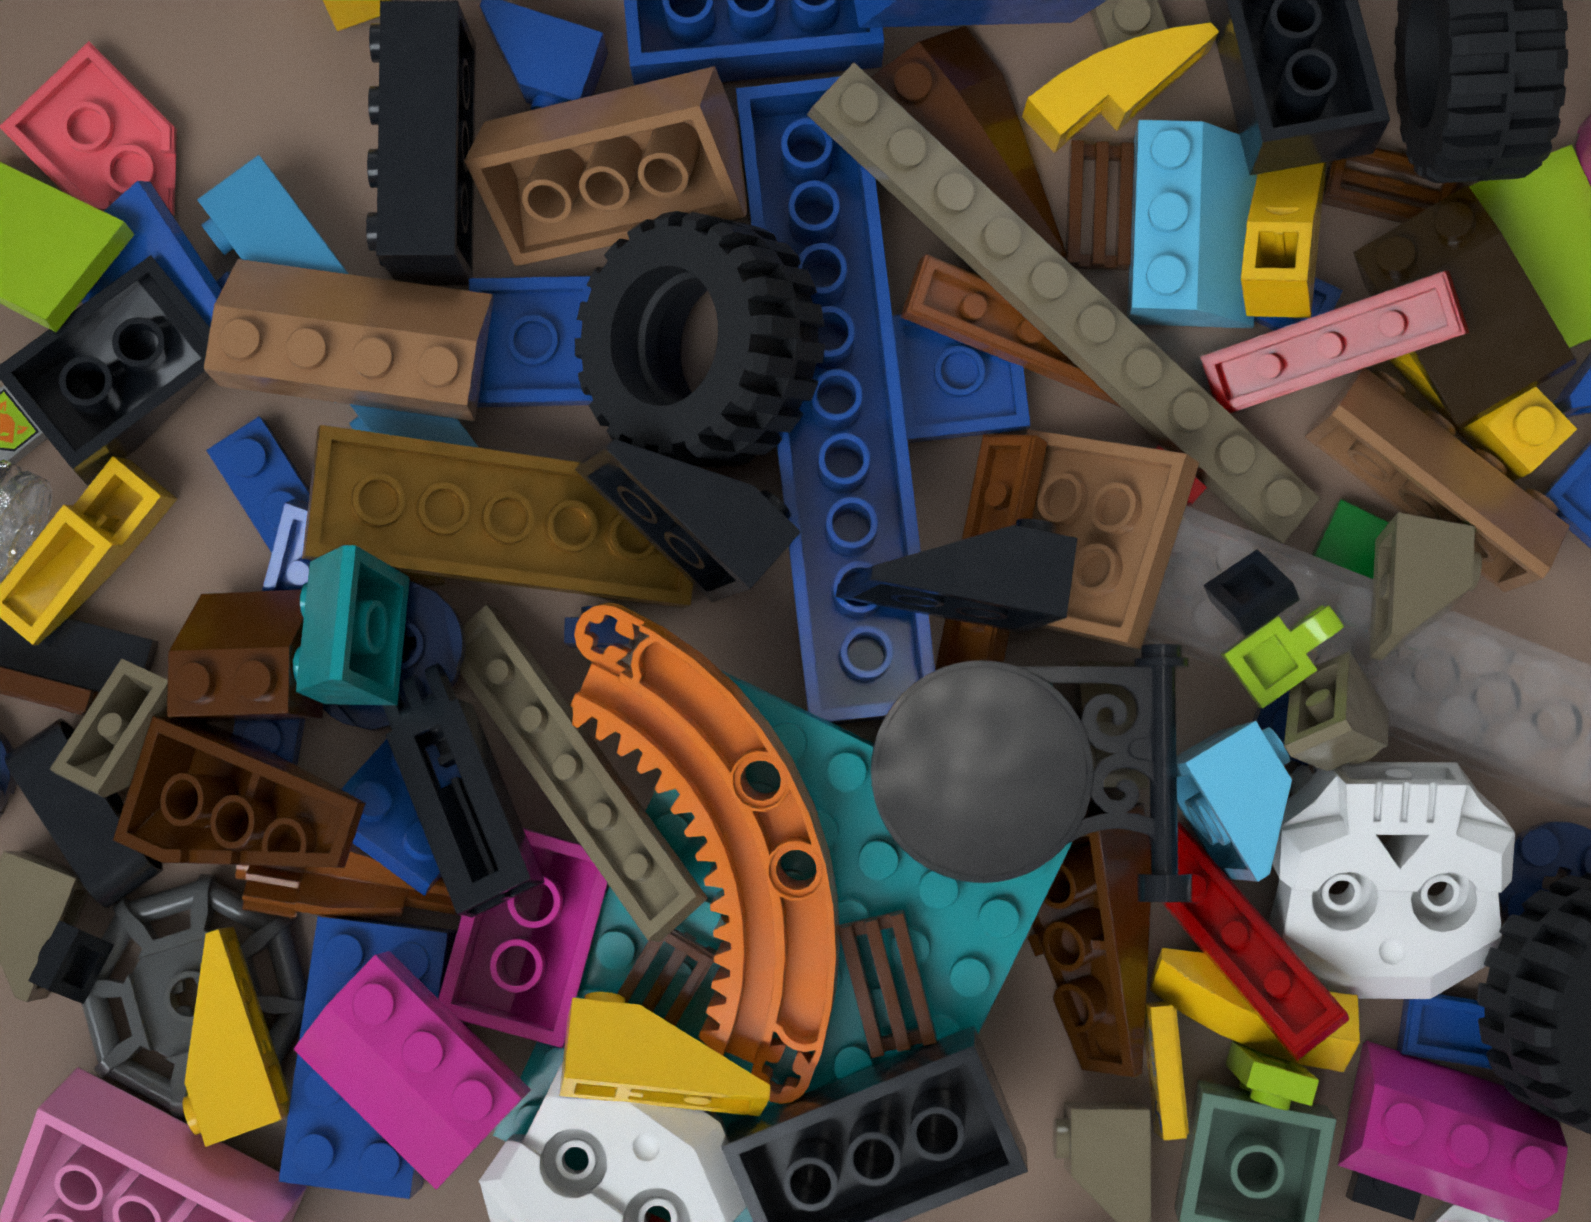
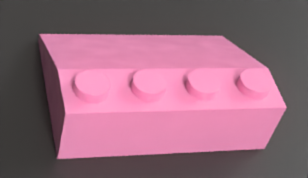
(122, 1160)

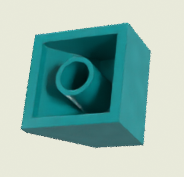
(351, 629)

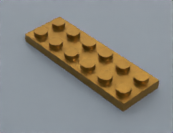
(479, 518)

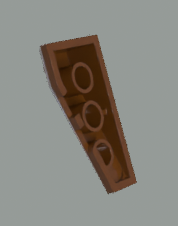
(967, 107)
(231, 802)
(1099, 946)

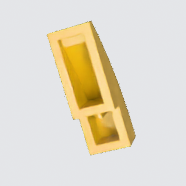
(1115, 82)
(82, 548)
(1204, 994)

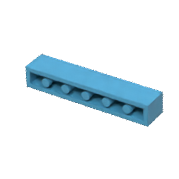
(267, 226)

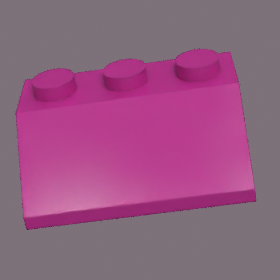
(529, 954)
(410, 1068)
(1452, 1137)

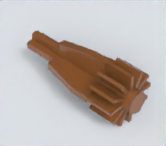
(354, 891)

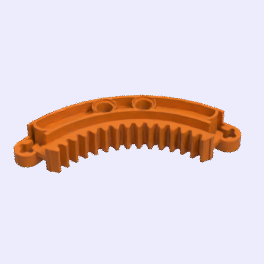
(775, 929)

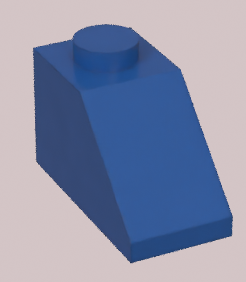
(545, 54)

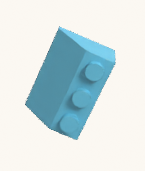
(1188, 226)
(1236, 797)

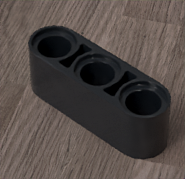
(79, 819)

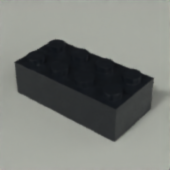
(1299, 80)
(423, 138)
(881, 1140)

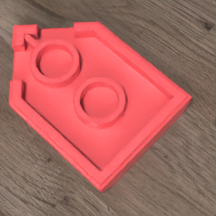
(95, 133)

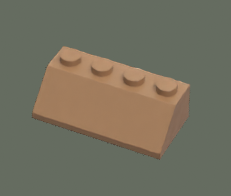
(606, 162)
(349, 339)
(1432, 474)

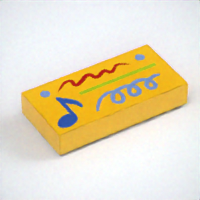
(1165, 1071)

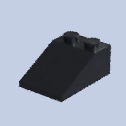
(112, 369)
(703, 522)
(994, 580)

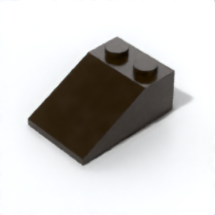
(1510, 332)

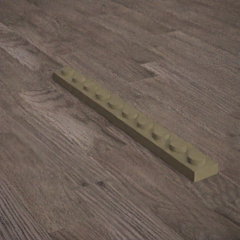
(1061, 303)

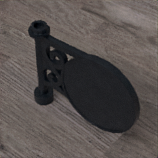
(994, 769)

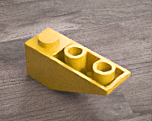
(1283, 242)

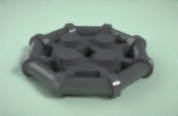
(161, 973)

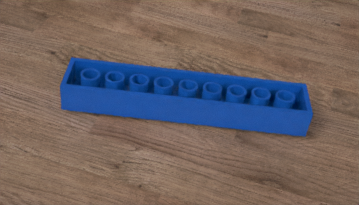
(849, 453)

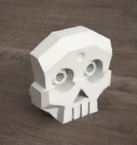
(1385, 929)
(636, 1162)

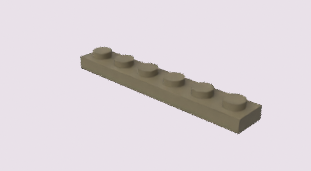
(577, 777)

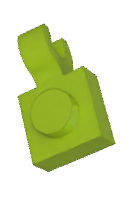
(1276, 658)

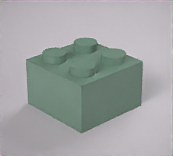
(1253, 1159)

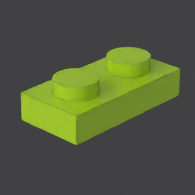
(1270, 1078)

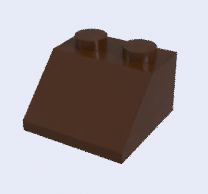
(239, 660)

